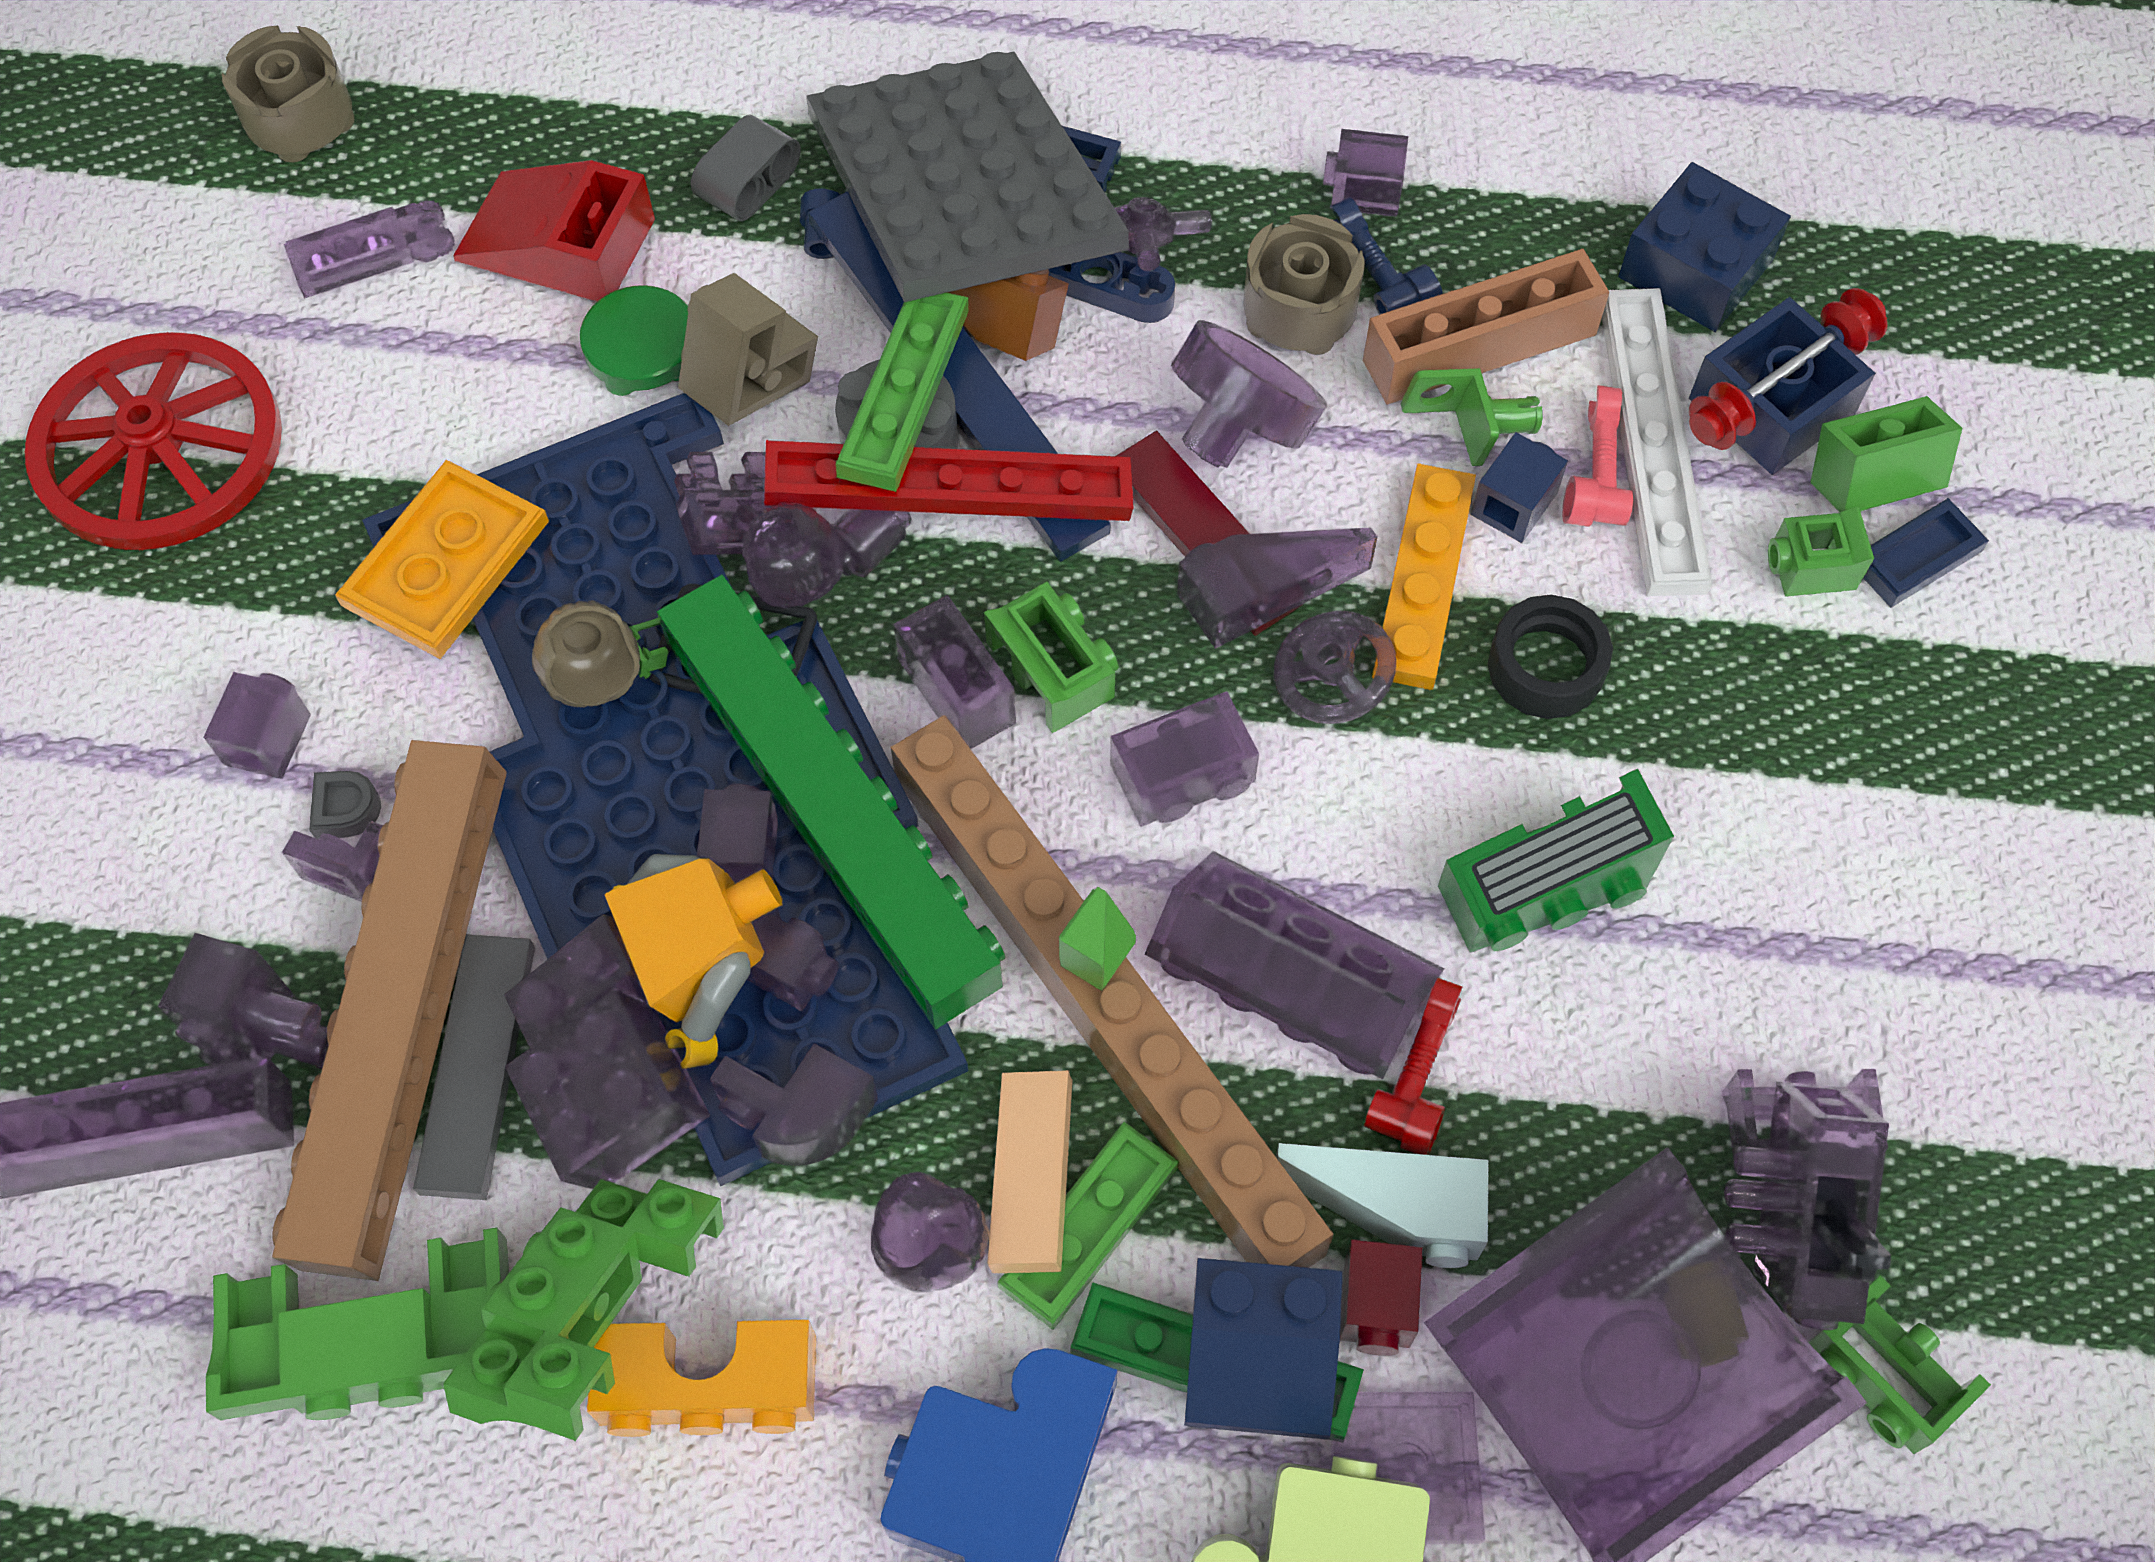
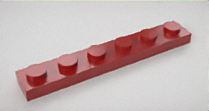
(958, 483)

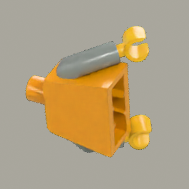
(691, 941)

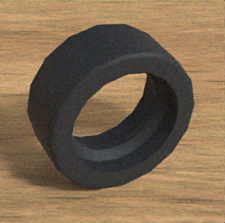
(1556, 616)

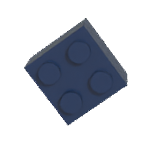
(1704, 246)

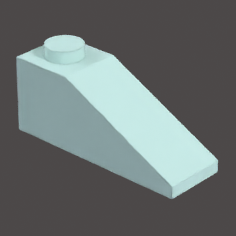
(1400, 1196)

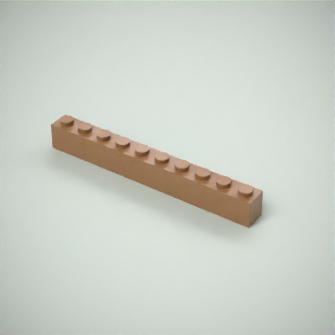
(1122, 1023)

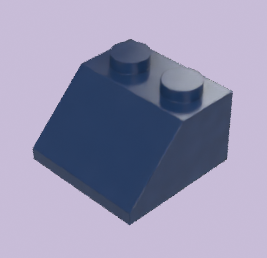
(1264, 1348)

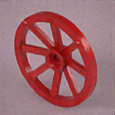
(152, 434)

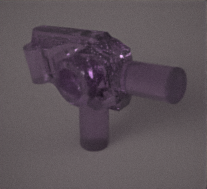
(1153, 226)

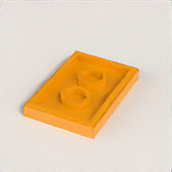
(442, 558)

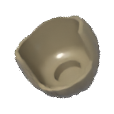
(585, 654)

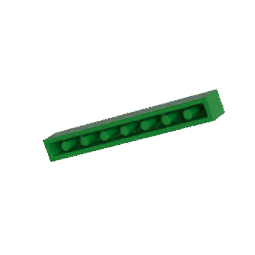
(832, 802)

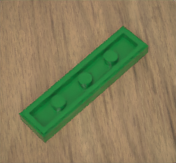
(1155, 1345)

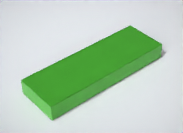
(1096, 1220)

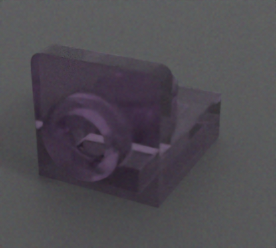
(334, 862)

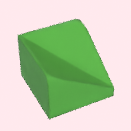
(1096, 940)

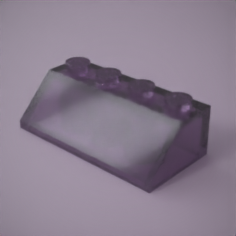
(1293, 963)

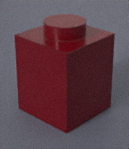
(1381, 1296)

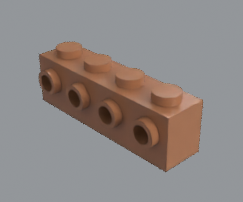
(1487, 323)

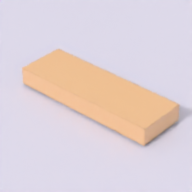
(1030, 1172)

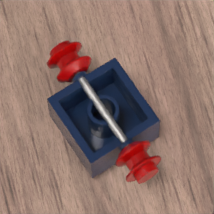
(1786, 378)

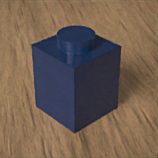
(1519, 487)

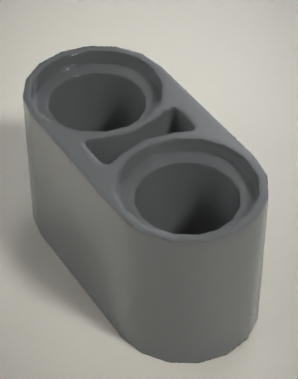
(745, 167)

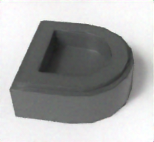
(342, 804)

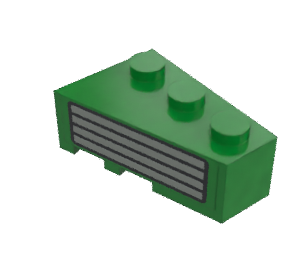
(1557, 870)

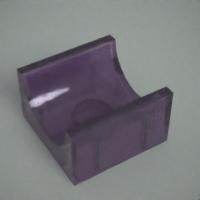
(1641, 1365)

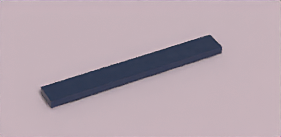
(983, 401)

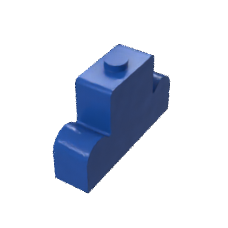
(997, 1479)

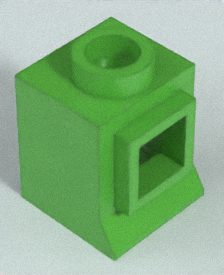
(1821, 571)

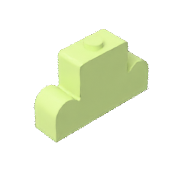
(1334, 1518)

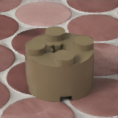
(287, 91)
(1302, 283)

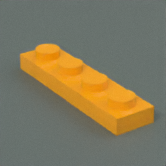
(1426, 572)

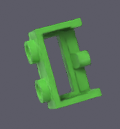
(1032, 665)
(1910, 1356)

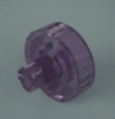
(1242, 394)

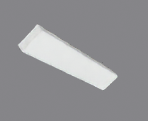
(1655, 445)

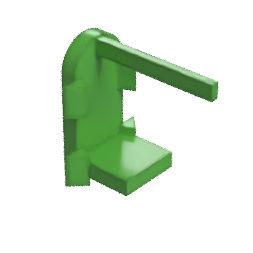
(649, 659)

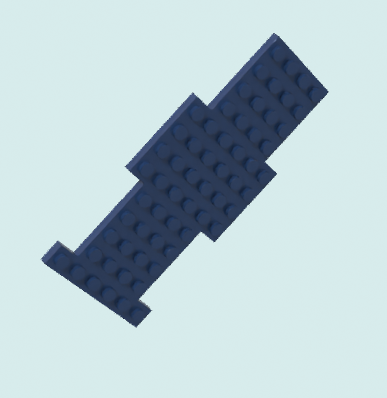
(628, 777)

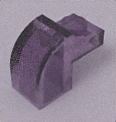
(808, 1117)

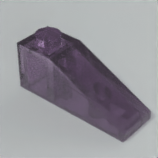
(1263, 575)

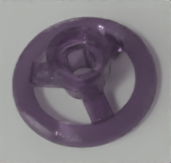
(1328, 637)

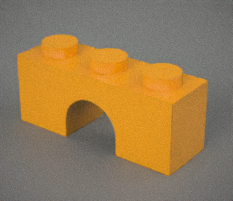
(763, 1384)

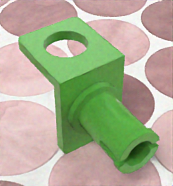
(1477, 414)

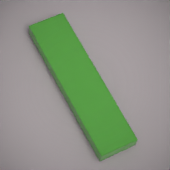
(902, 391)

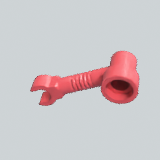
(1598, 497)

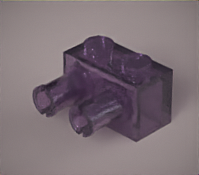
(239, 1007)

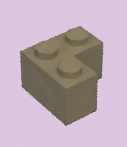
(742, 350)

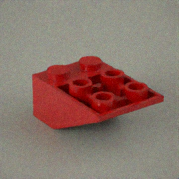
(561, 227)

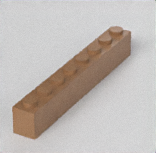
(390, 1013)

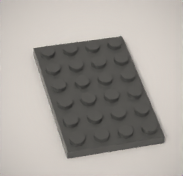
(964, 175)

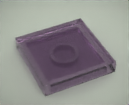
(1427, 1443)

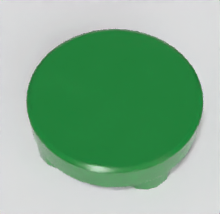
(635, 338)

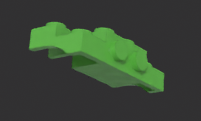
(563, 1295)
(349, 1351)

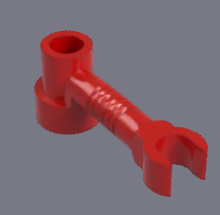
(1404, 1112)

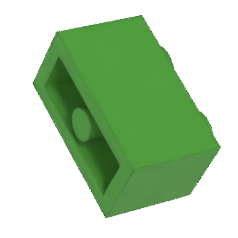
(1885, 455)

